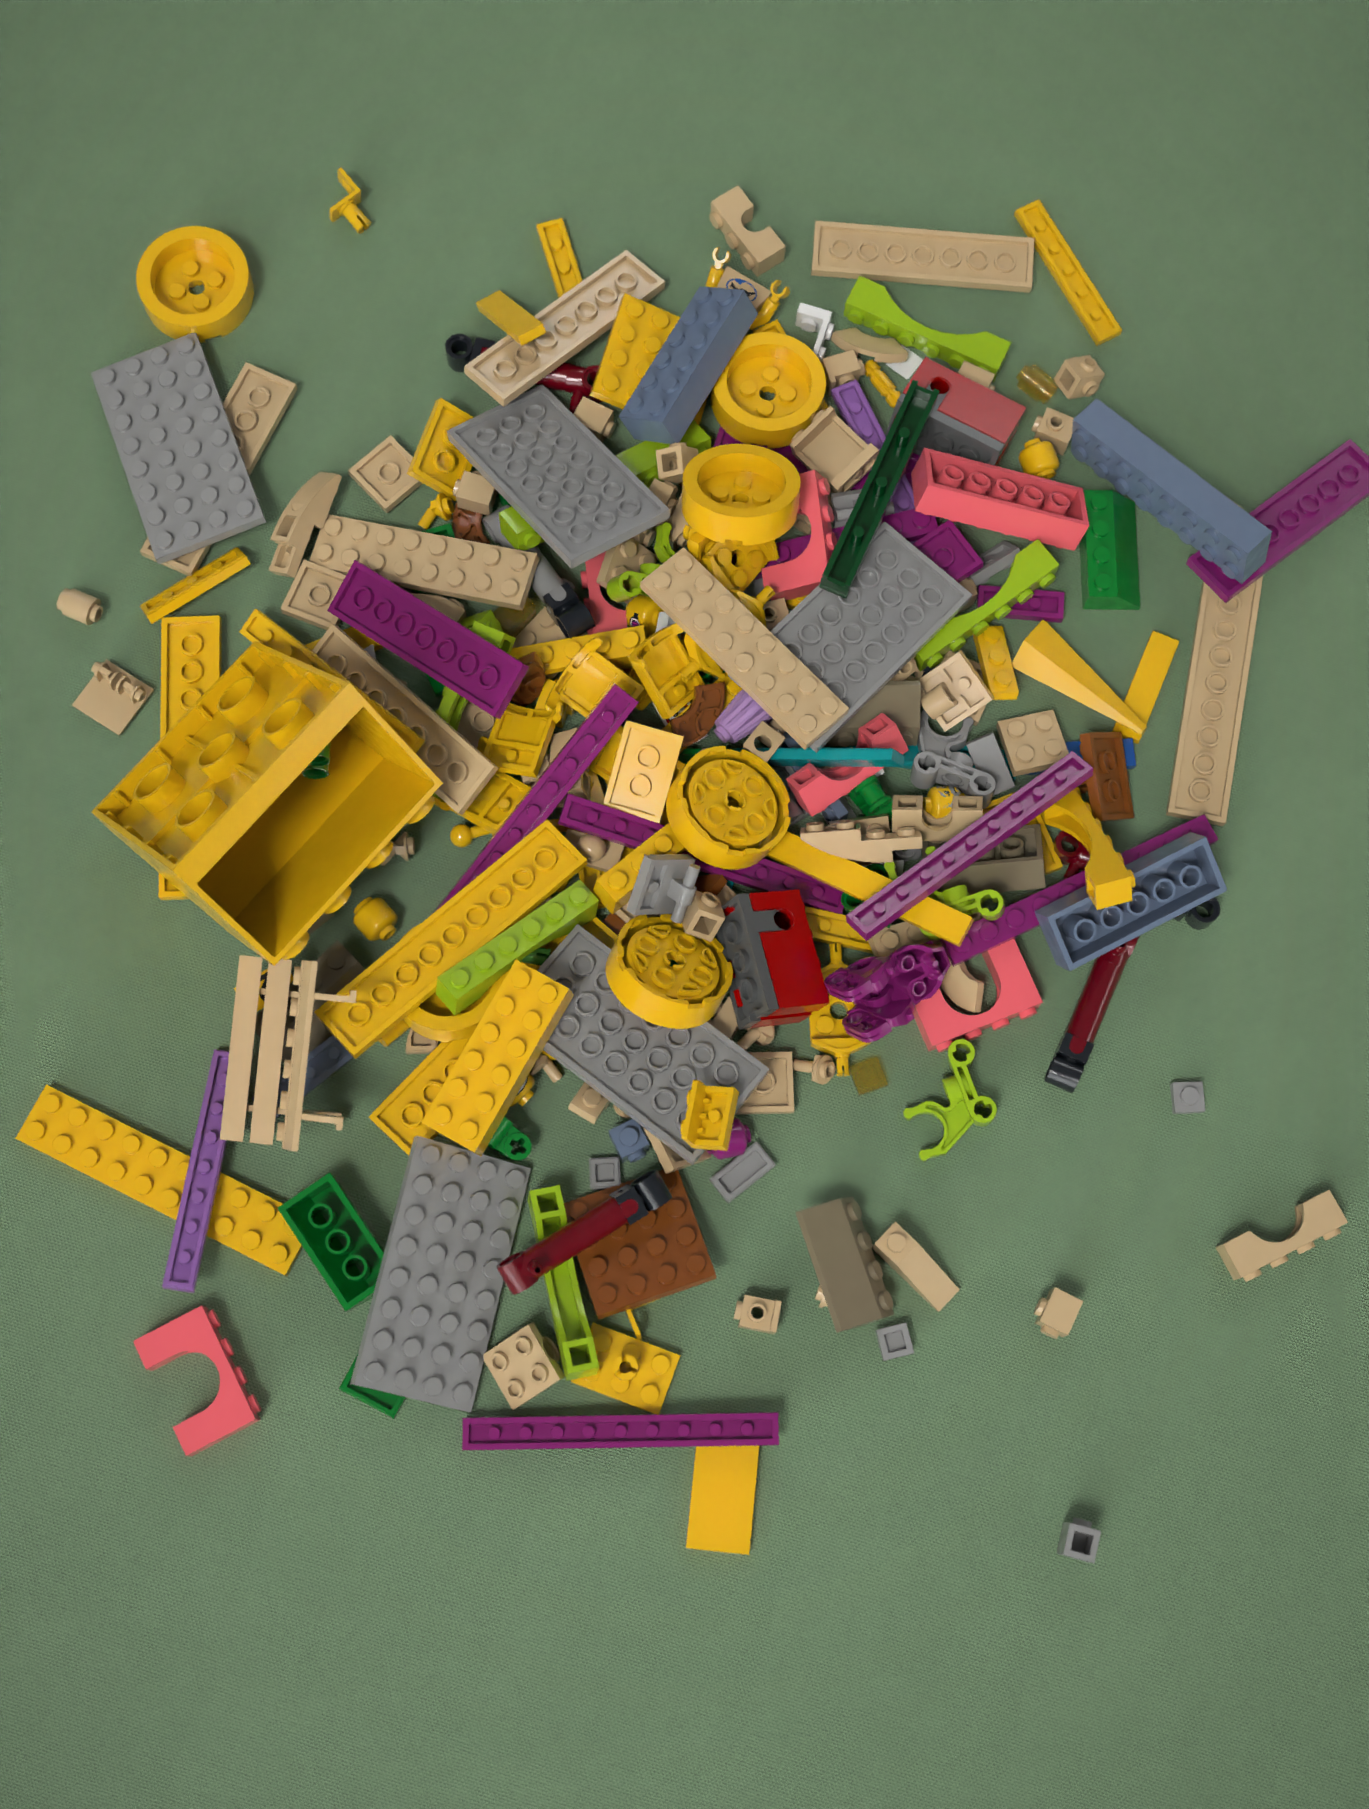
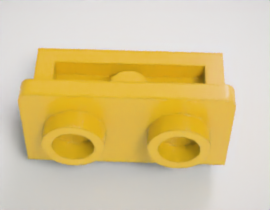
(709, 1116)

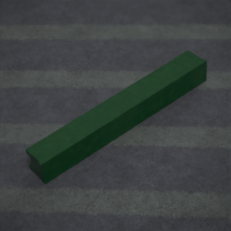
(878, 490)

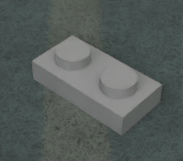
(994, 560)

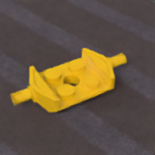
(748, 565)
(699, 659)
(827, 1032)

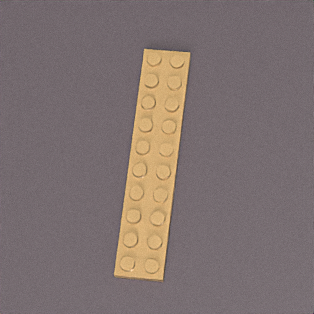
(1213, 705)

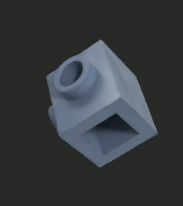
(630, 1141)

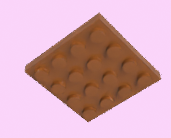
(646, 1258)

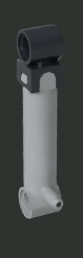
(559, 597)

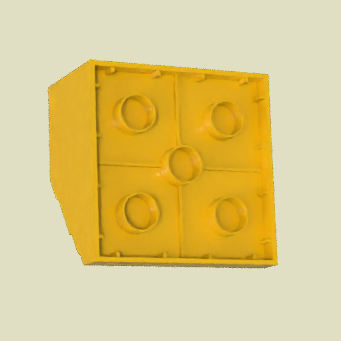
(238, 822)

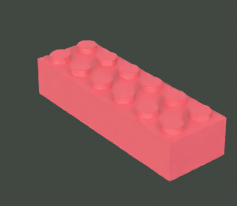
(999, 499)

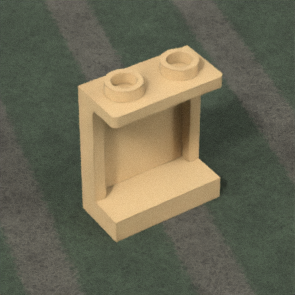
(833, 451)

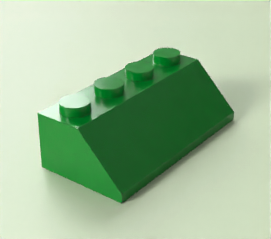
(1109, 553)
(336, 1240)

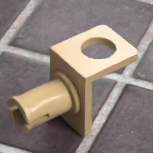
(768, 734)

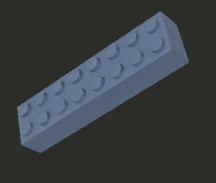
(1170, 491)

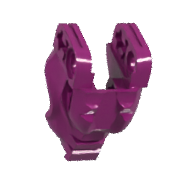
(887, 988)

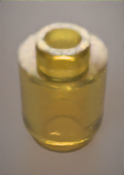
(1036, 383)

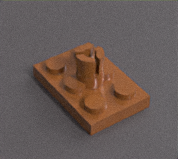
(1109, 785)

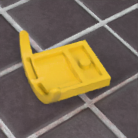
(658, 665)
(588, 680)
(521, 739)
(494, 801)

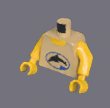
(763, 300)

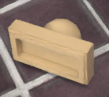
(599, 852)

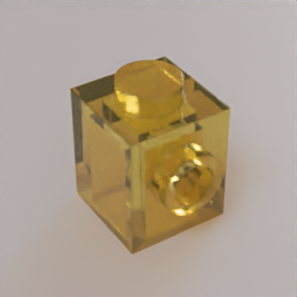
(515, 620)

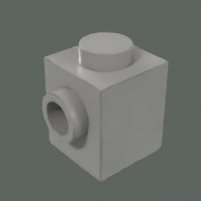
(1079, 1540)

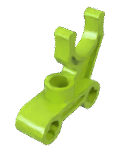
(632, 579)
(959, 898)
(962, 1099)

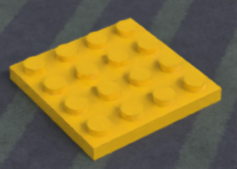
(630, 350)

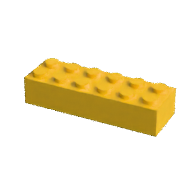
(498, 1057)

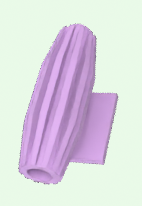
(740, 718)

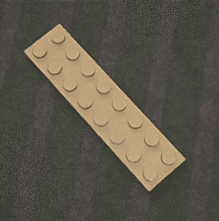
(923, 256)
(570, 326)
(254, 412)
(428, 561)
(744, 648)
(445, 750)

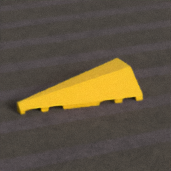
(1054, 663)

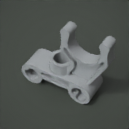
(943, 765)

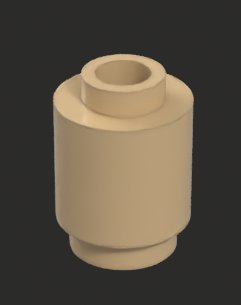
(80, 606)

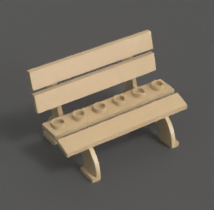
(270, 1053)

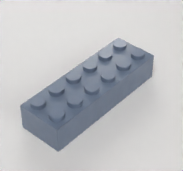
(688, 365)
(1166, 886)

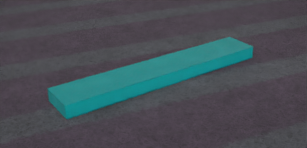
(835, 757)

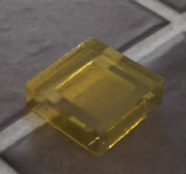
(868, 1076)

